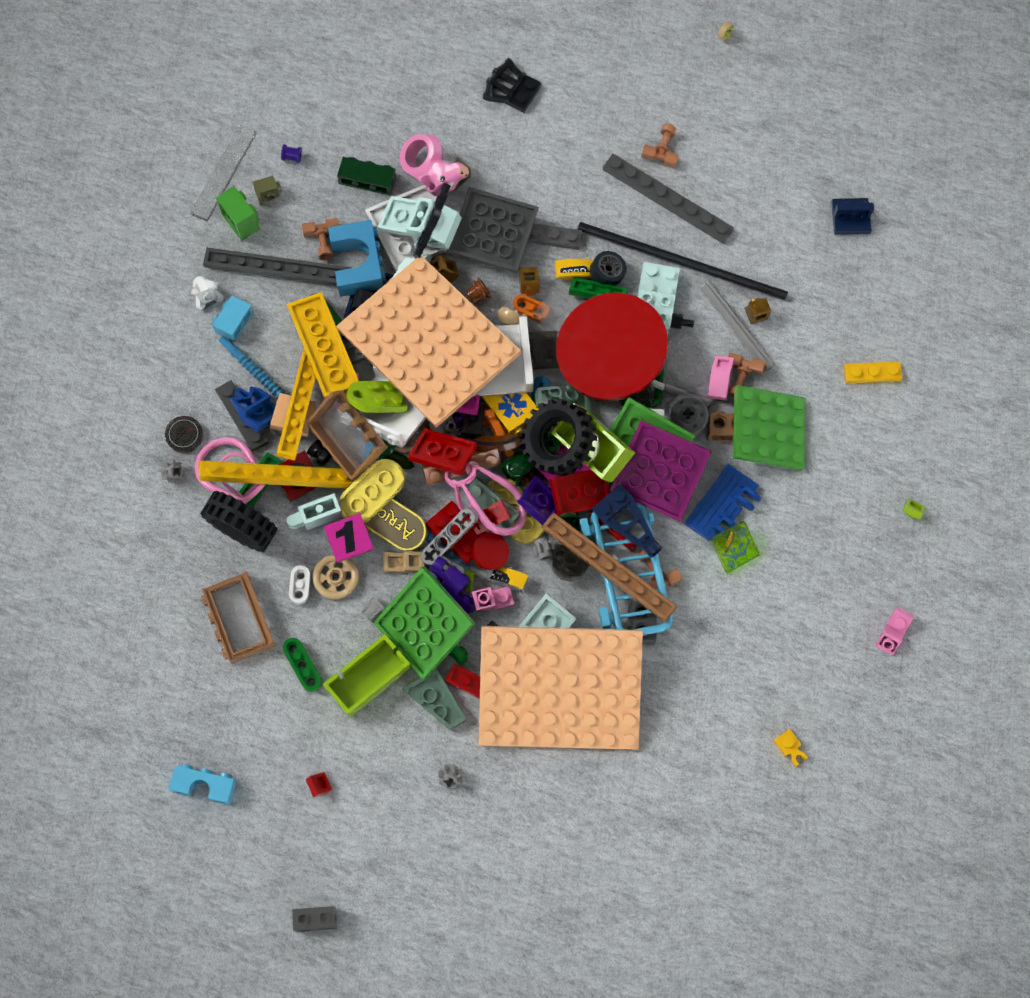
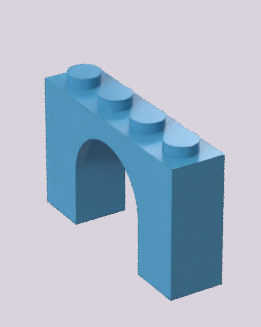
(359, 237)

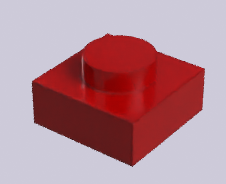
(318, 784)

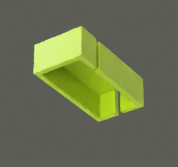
(610, 451)
(367, 676)

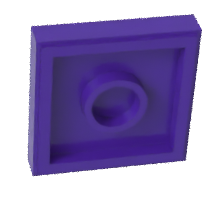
(538, 500)

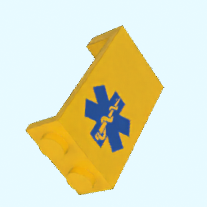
(511, 410)

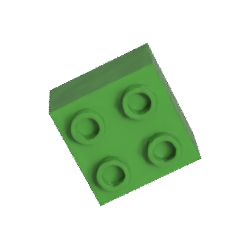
(238, 212)

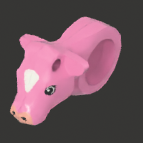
(433, 171)

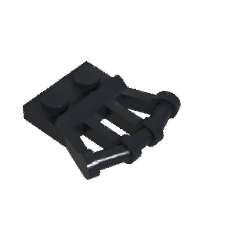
(522, 89)

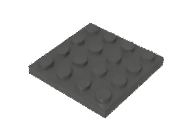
(493, 230)

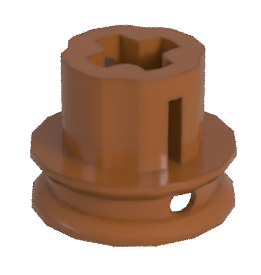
(478, 292)

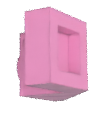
(720, 377)
(493, 599)
(894, 630)

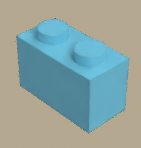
(232, 318)

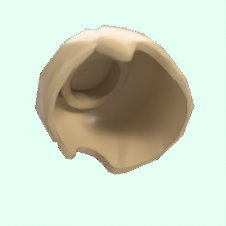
(509, 317)

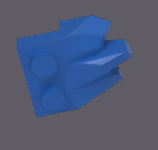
(253, 407)

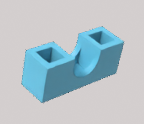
(185, 779)

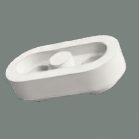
(299, 585)

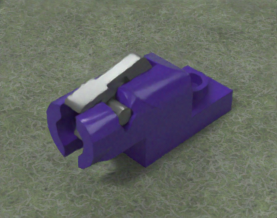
(454, 581)

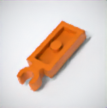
(497, 429)

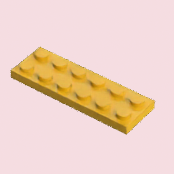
(322, 344)

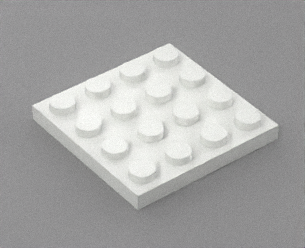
(400, 246)

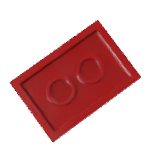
(442, 451)
(578, 491)
(440, 520)

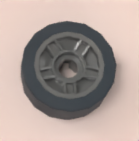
(615, 265)

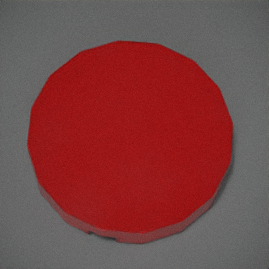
(490, 551)

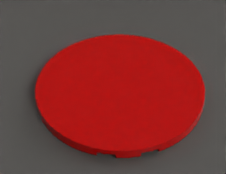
(612, 346)

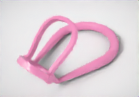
(247, 456)
(473, 504)

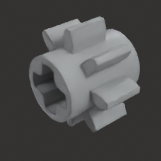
(171, 470)
(543, 548)
(450, 776)

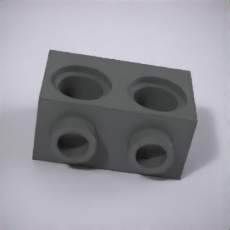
(640, 622)
(314, 919)

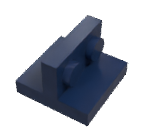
(852, 215)

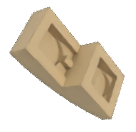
(402, 562)

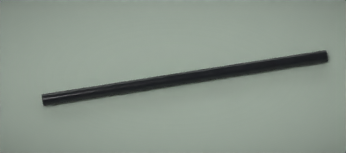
(684, 261)

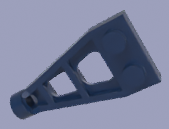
(612, 505)

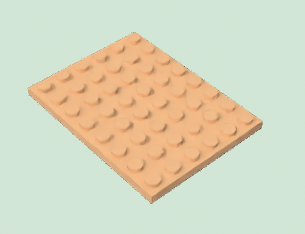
(428, 340)
(560, 687)

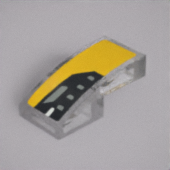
(510, 578)

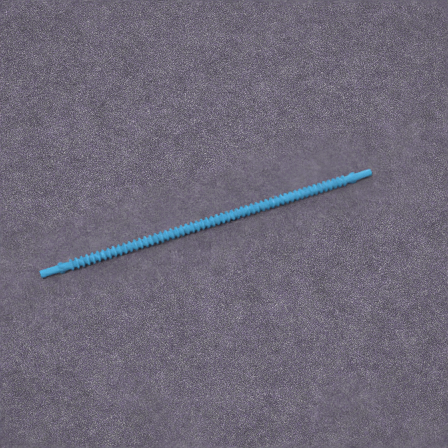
(261, 376)

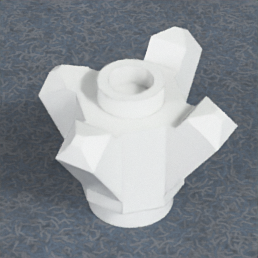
(205, 292)

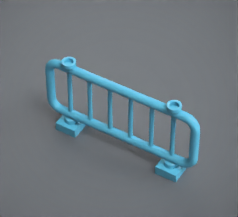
(614, 617)

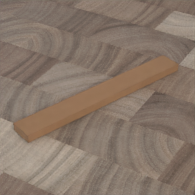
(609, 567)

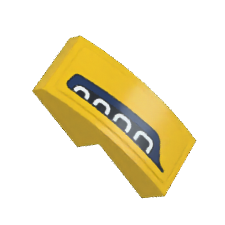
(570, 268)

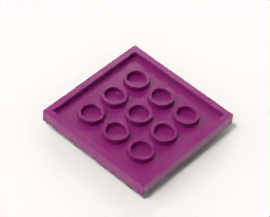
(662, 470)

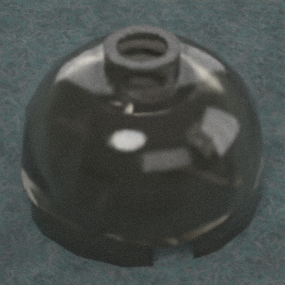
(567, 565)

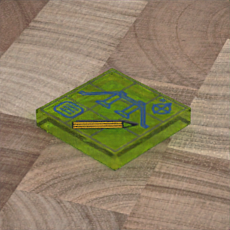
(735, 547)

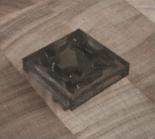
(543, 349)

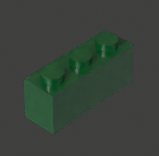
(366, 175)

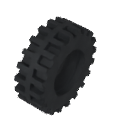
(537, 433)
(239, 521)

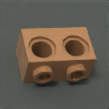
(724, 433)

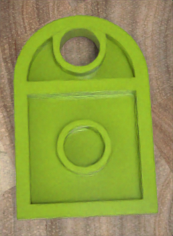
(376, 397)

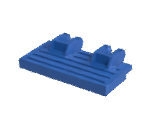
(720, 503)

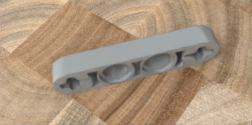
(447, 533)

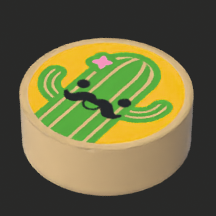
(725, 30)

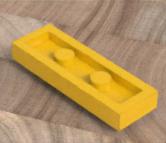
(872, 372)

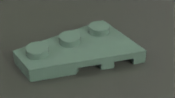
(566, 393)
(486, 496)
(436, 699)

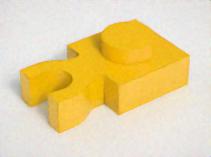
(789, 745)

